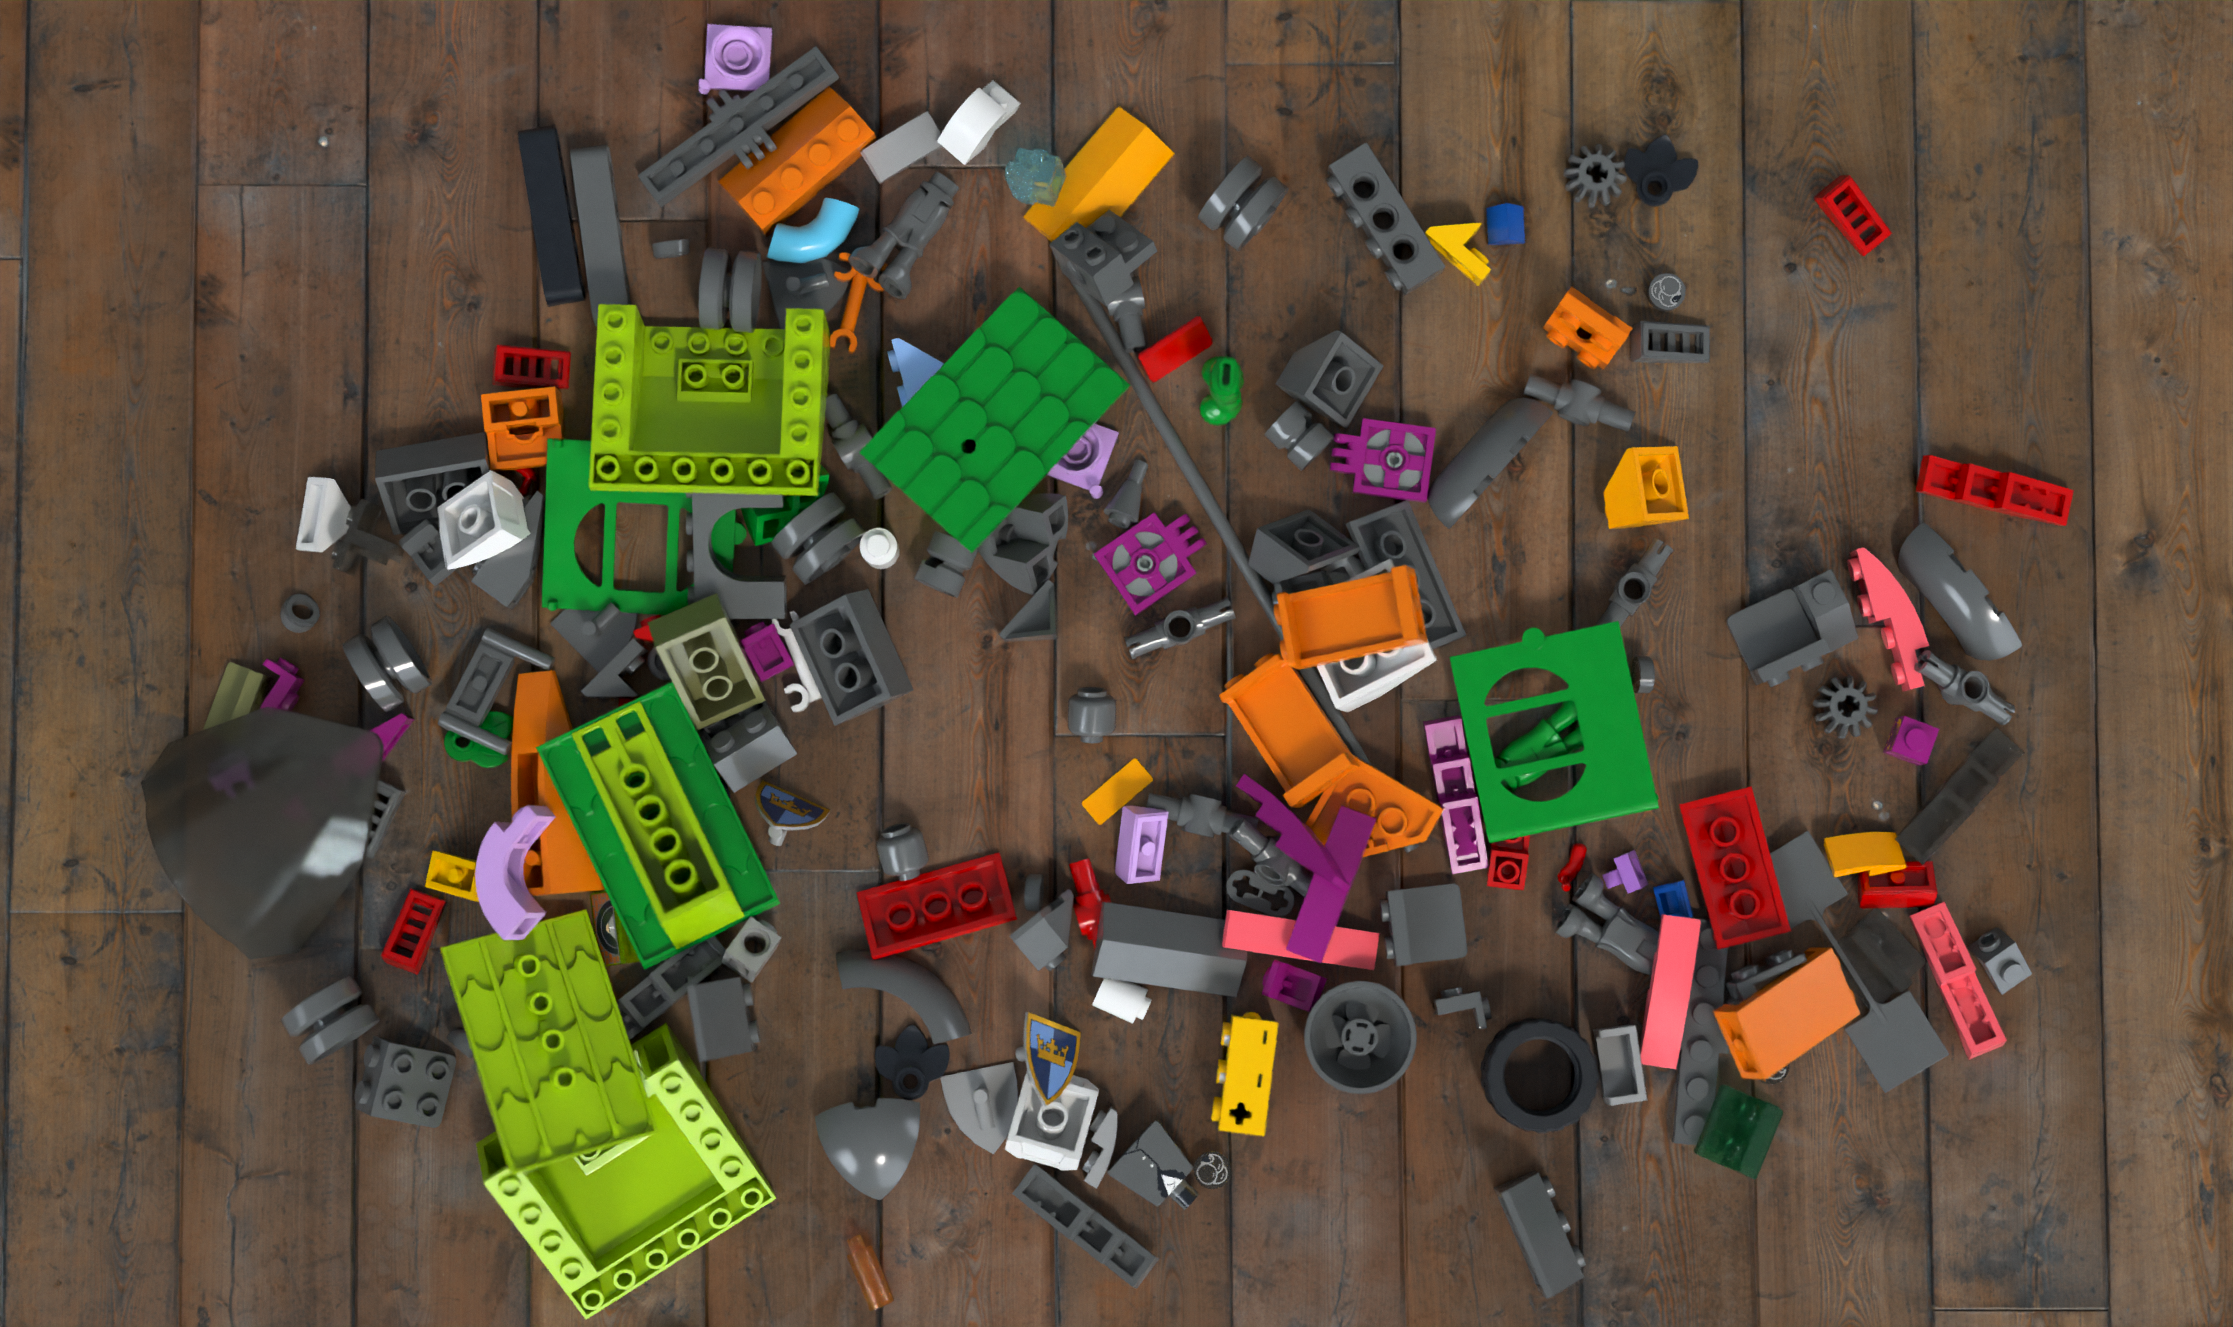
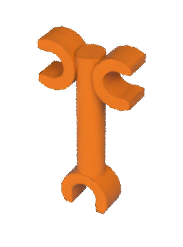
(853, 302)

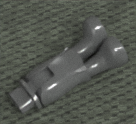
(908, 232)
(1621, 933)

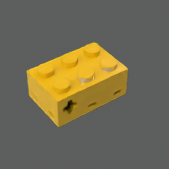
(1245, 1073)

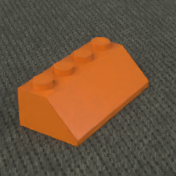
(808, 156)

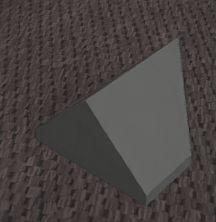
(1035, 619)

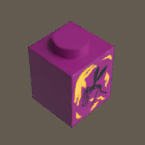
(1911, 740)

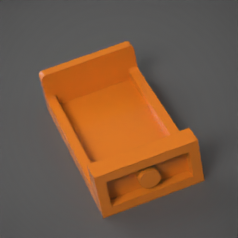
(1351, 619)
(1289, 729)
(1788, 1015)

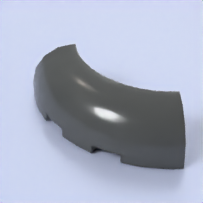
(1483, 456)
(1957, 596)
(910, 983)

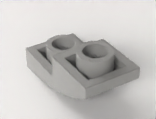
(902, 147)
(1104, 1135)

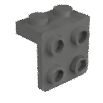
(1776, 638)
(1424, 924)
(1744, 978)
(404, 1083)

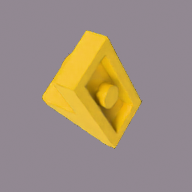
(1451, 242)
(452, 875)

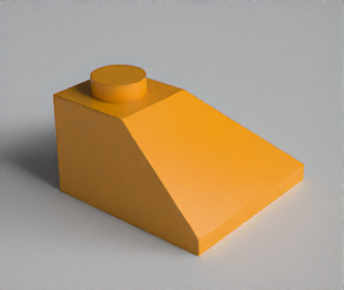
(1646, 489)

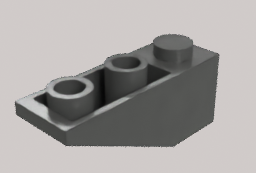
(514, 570)

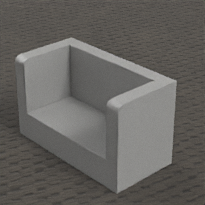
(1620, 1064)

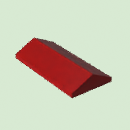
(1734, 868)
(936, 906)

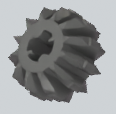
(1606, 170)
(1839, 694)

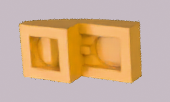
(1864, 852)

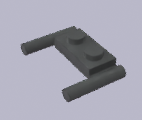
(482, 685)

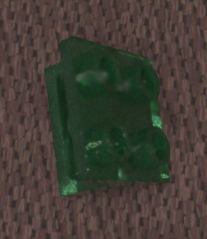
(1738, 1131)

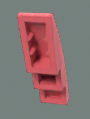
(1272, 935)
(1669, 991)

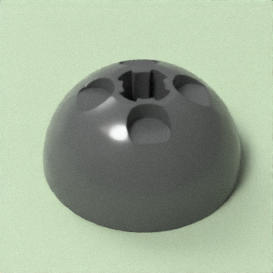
(1388, 1031)

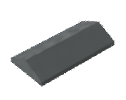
(1397, 536)
(1166, 950)

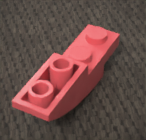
(1887, 601)

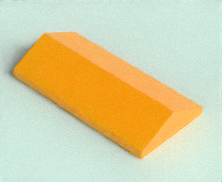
(1104, 175)

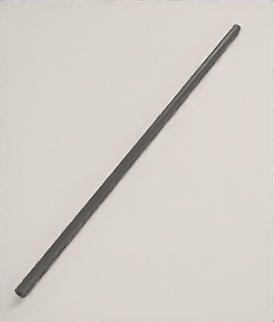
(1213, 510)

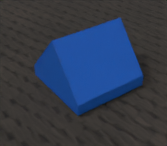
(1505, 224)
(1673, 899)

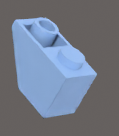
(914, 365)

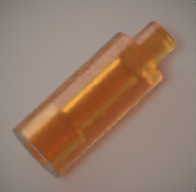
(868, 1274)

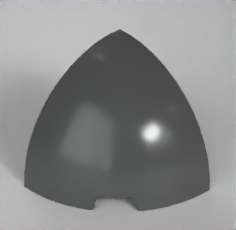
(1026, 541)
(870, 1142)

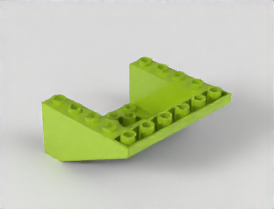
(709, 406)
(637, 1205)

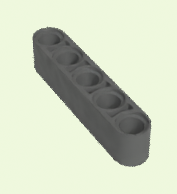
(600, 227)

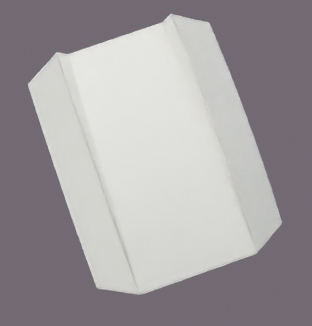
(481, 521)
(1055, 1131)

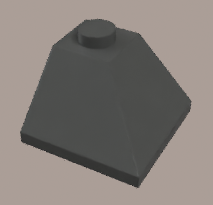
(1331, 377)
(1297, 546)

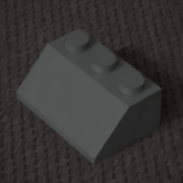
(426, 475)
(851, 656)
(1541, 1232)

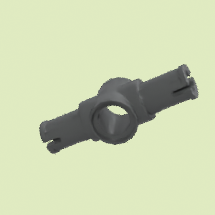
(1128, 312)
(1579, 402)
(849, 441)
(1642, 573)
(1199, 621)
(1978, 691)
(1198, 814)
(1272, 863)

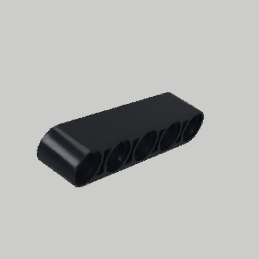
(551, 215)

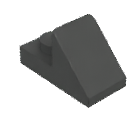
(610, 681)

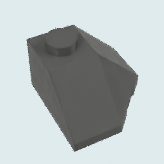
(1047, 933)

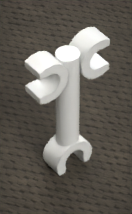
(809, 689)

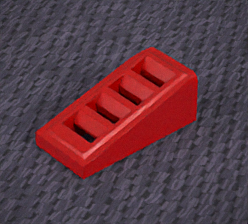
(1863, 206)
(532, 354)
(421, 949)

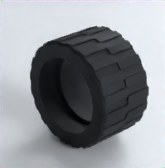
(1584, 1082)

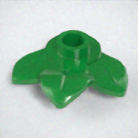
(496, 723)

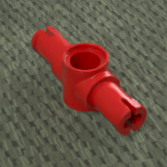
(1089, 898)

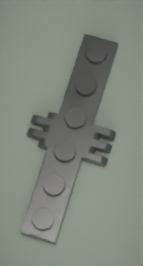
(738, 127)
(1700, 1041)

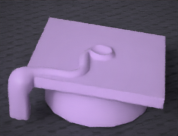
(736, 58)
(1087, 460)

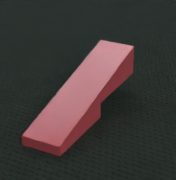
(1957, 981)

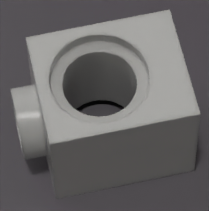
(748, 963)

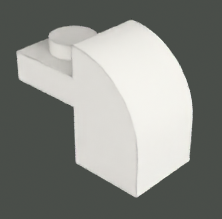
(977, 121)

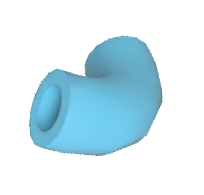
(816, 238)

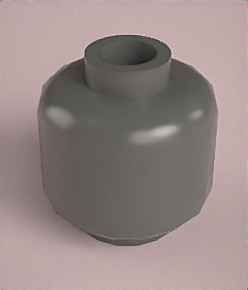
(1091, 714)
(902, 851)

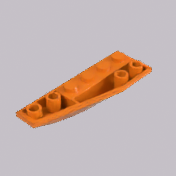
(557, 858)

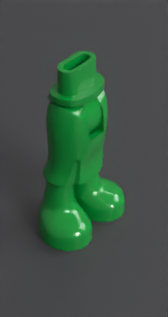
(1224, 382)
(1541, 744)

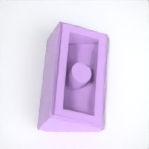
(1141, 844)

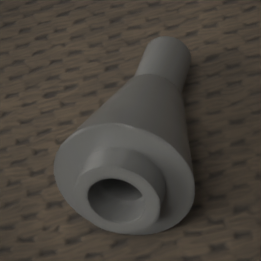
(1125, 505)

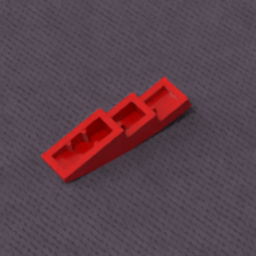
(1994, 490)

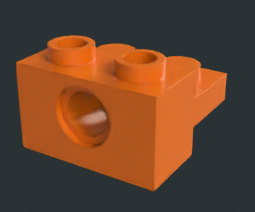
(1579, 311)
(521, 412)

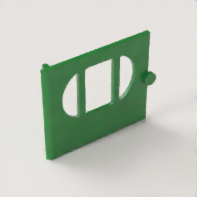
(566, 505)
(1614, 751)

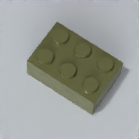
(706, 661)

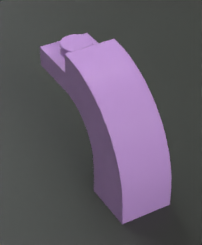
(500, 873)

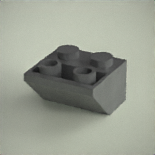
(747, 745)

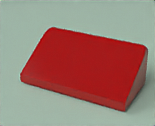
(1175, 349)
(1899, 888)

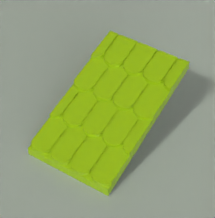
(548, 1042)

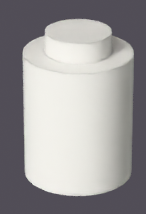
(879, 548)
(1122, 999)

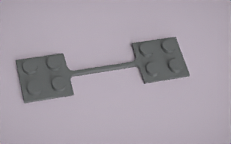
(1893, 1035)

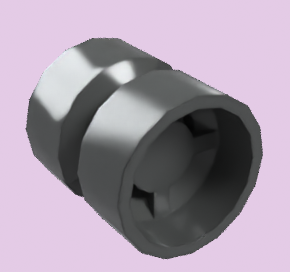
(1299, 435)
(945, 565)

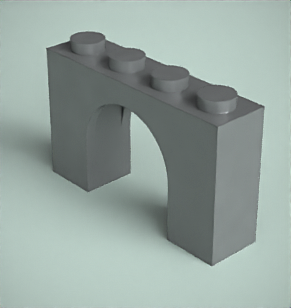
(740, 594)

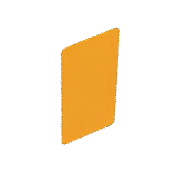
(1117, 791)

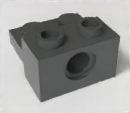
(1102, 255)

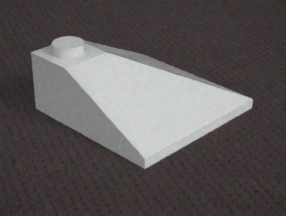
(1369, 677)

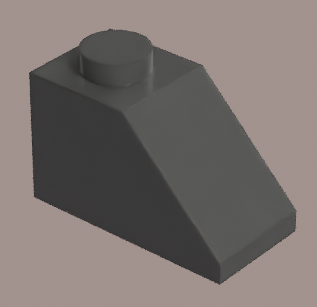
(1827, 610)

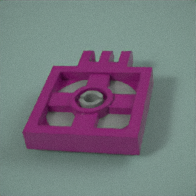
(1387, 459)
(1149, 560)

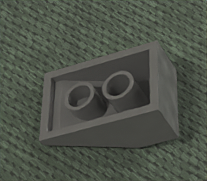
(723, 1018)

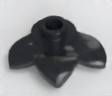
(1661, 167)
(912, 1057)

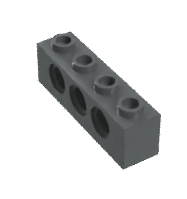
(1363, 166)

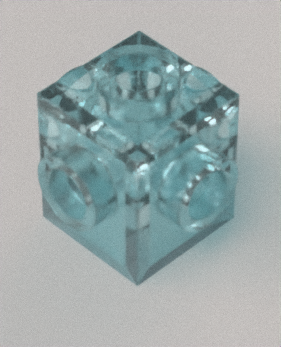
(1035, 176)

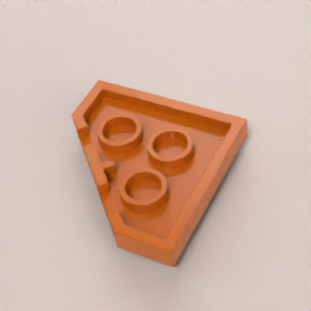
(1401, 812)

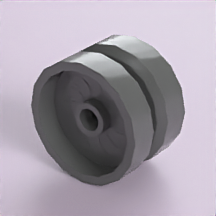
(1246, 206)
(730, 289)
(818, 538)
(386, 663)
(328, 1017)

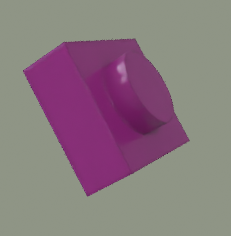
(766, 651)
(284, 691)
(1292, 985)

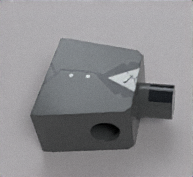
(1155, 1168)

